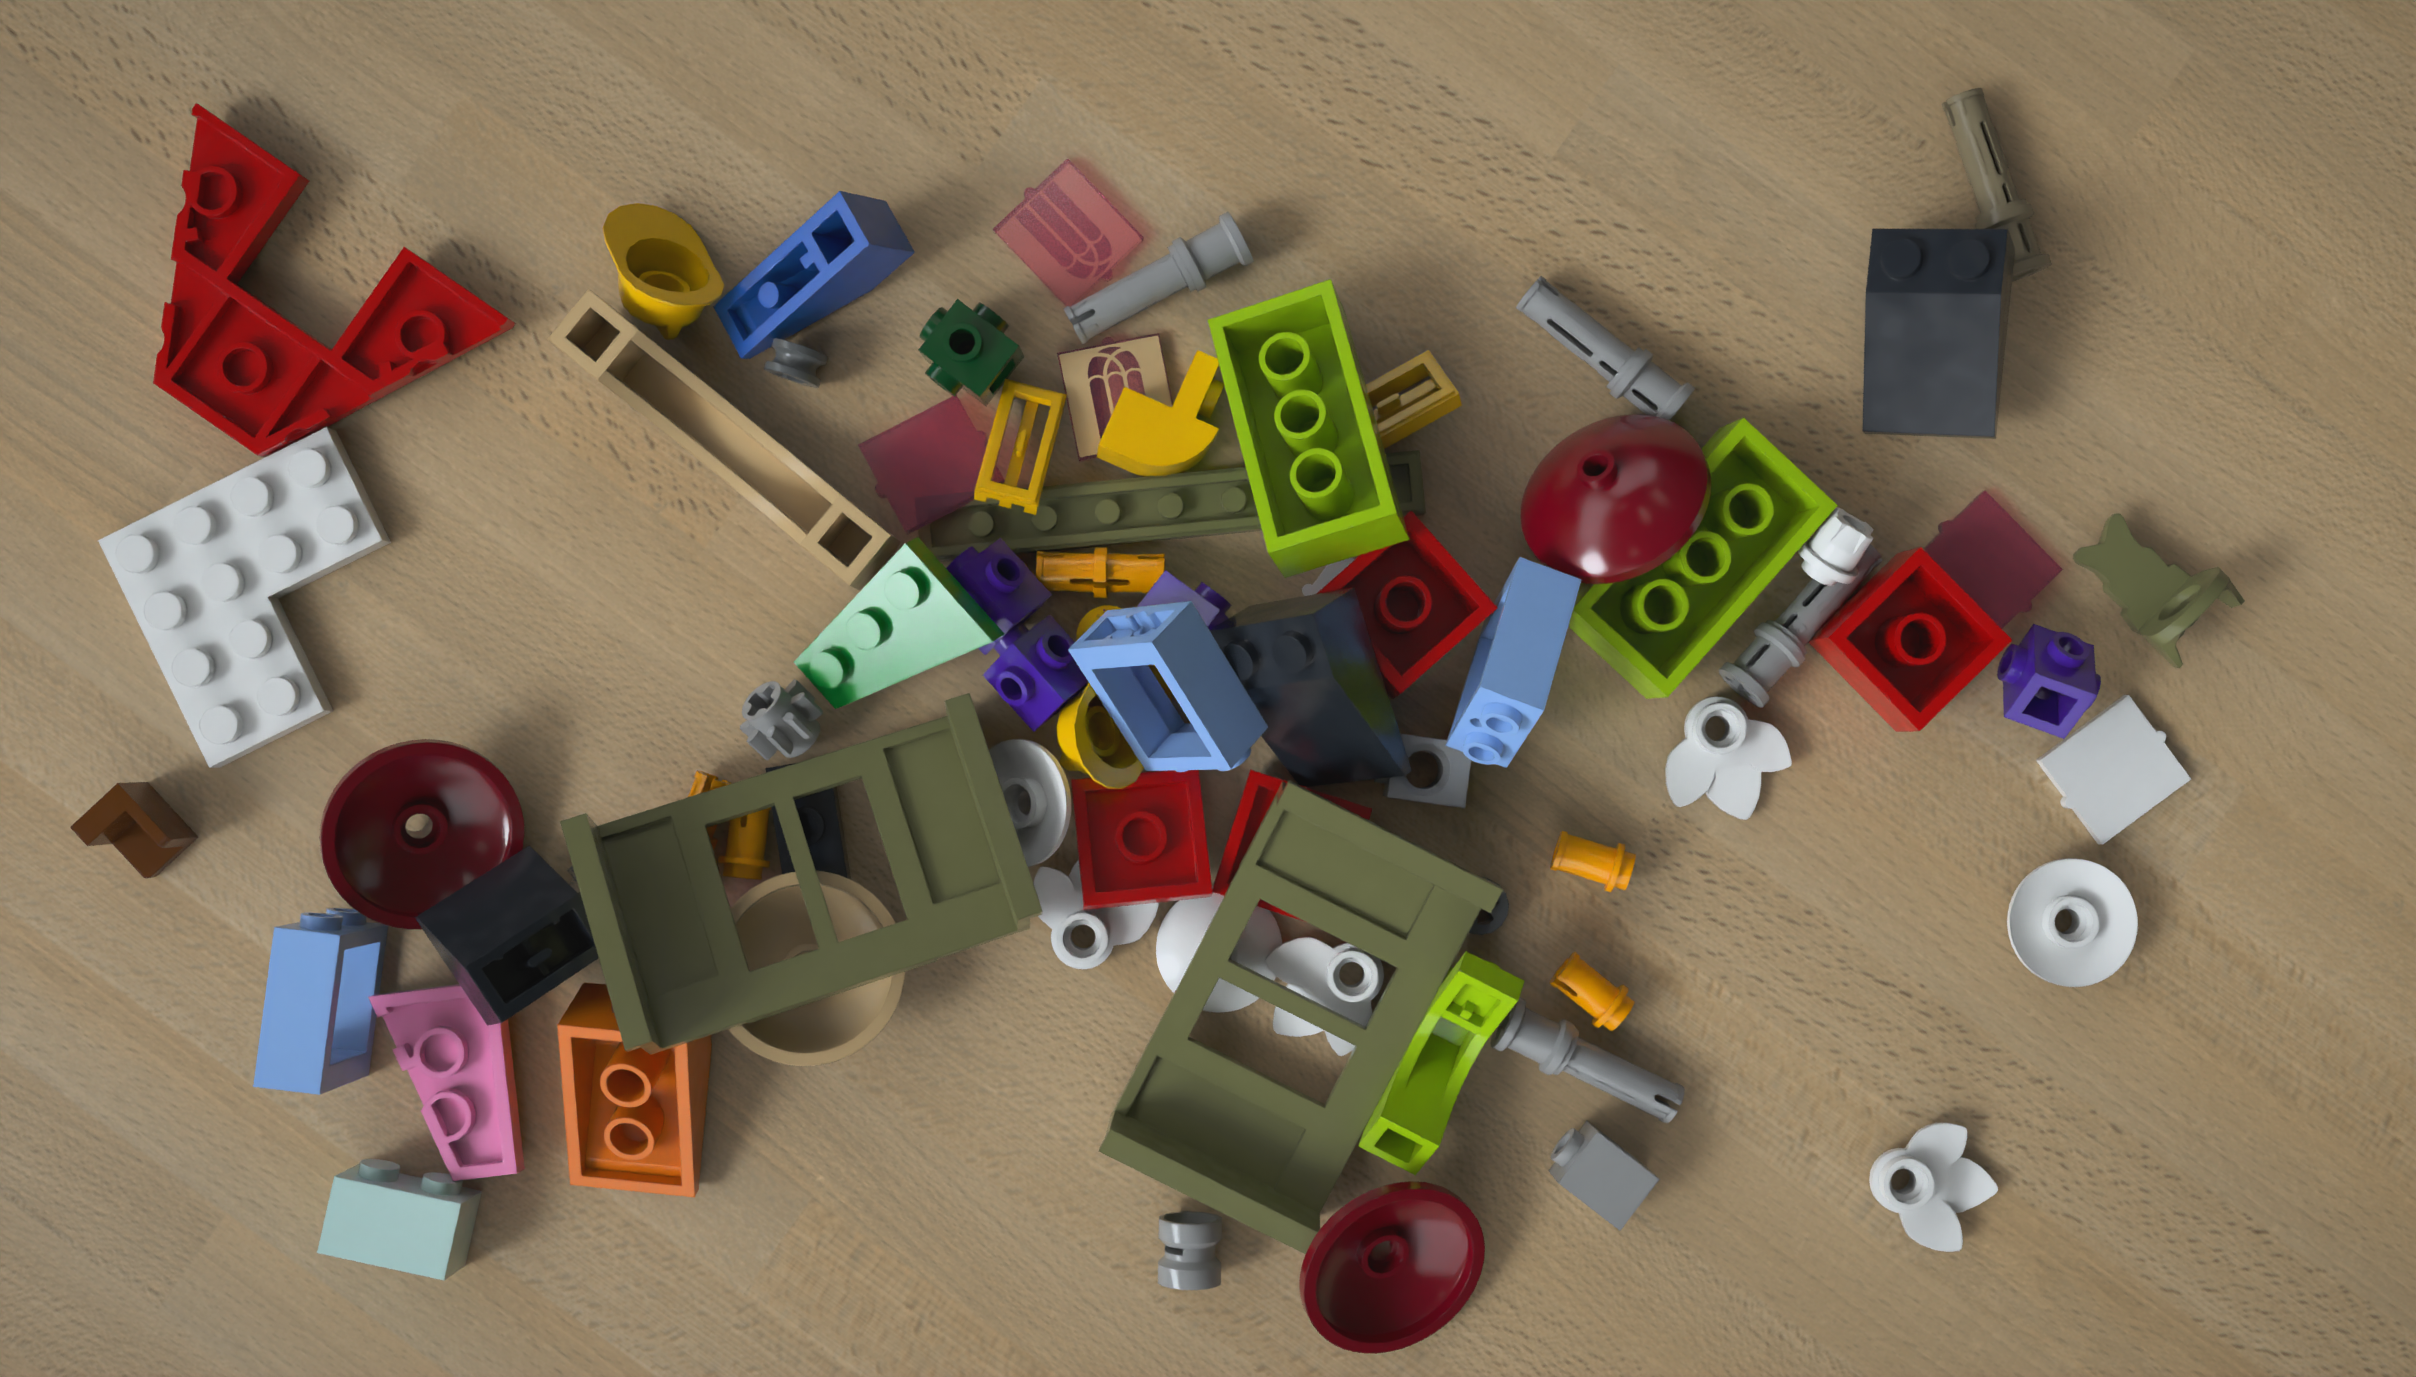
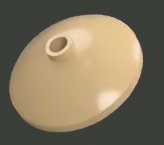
(777, 927)

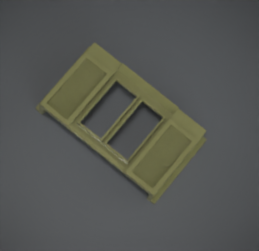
(669, 926)
(1237, 1132)

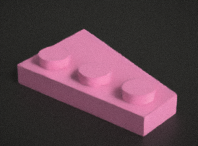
(460, 1076)

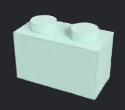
(399, 1219)

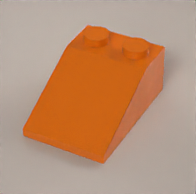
(630, 1114)

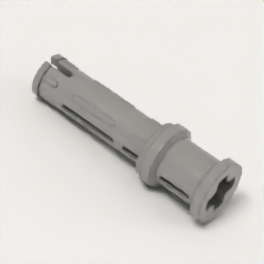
(1185, 266)
(1628, 371)
(1783, 641)
(1560, 1049)

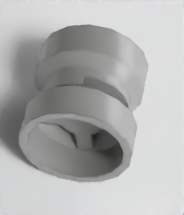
(1189, 1250)

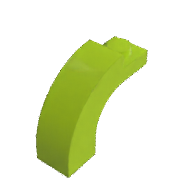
(1429, 1077)

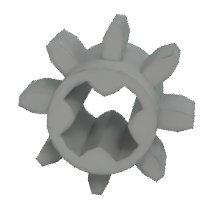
(781, 719)

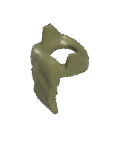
(2153, 596)

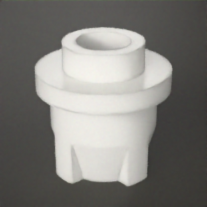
(1836, 548)

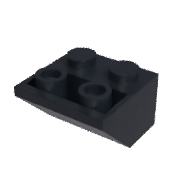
(511, 935)

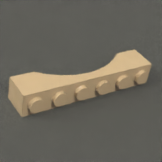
(724, 440)

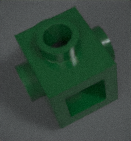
(980, 370)

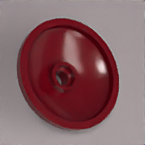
(1616, 498)
(403, 872)
(1392, 1267)

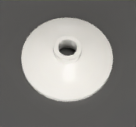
(1035, 796)
(2100, 930)
(1182, 933)

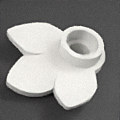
(1726, 767)
(1063, 911)
(1313, 971)
(1937, 1187)

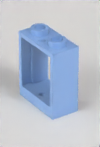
(1178, 642)
(1514, 663)
(318, 1004)

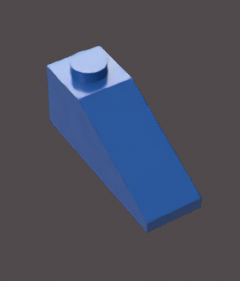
(814, 272)

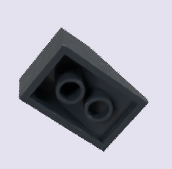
(1936, 331)
(1316, 687)

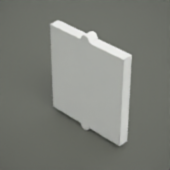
(2113, 769)

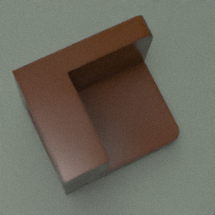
(138, 826)

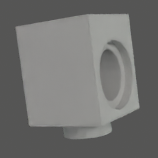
(1451, 780)
(1601, 1174)

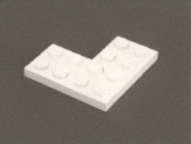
(211, 582)

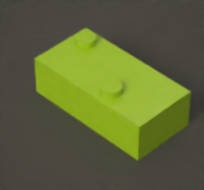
(1307, 430)
(1672, 616)

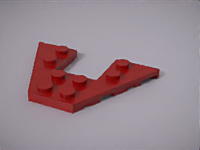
(252, 365)

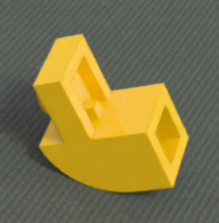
(1161, 438)

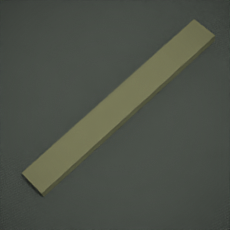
(1130, 512)

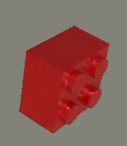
(1413, 603)
(1909, 640)

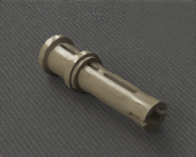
(1991, 180)

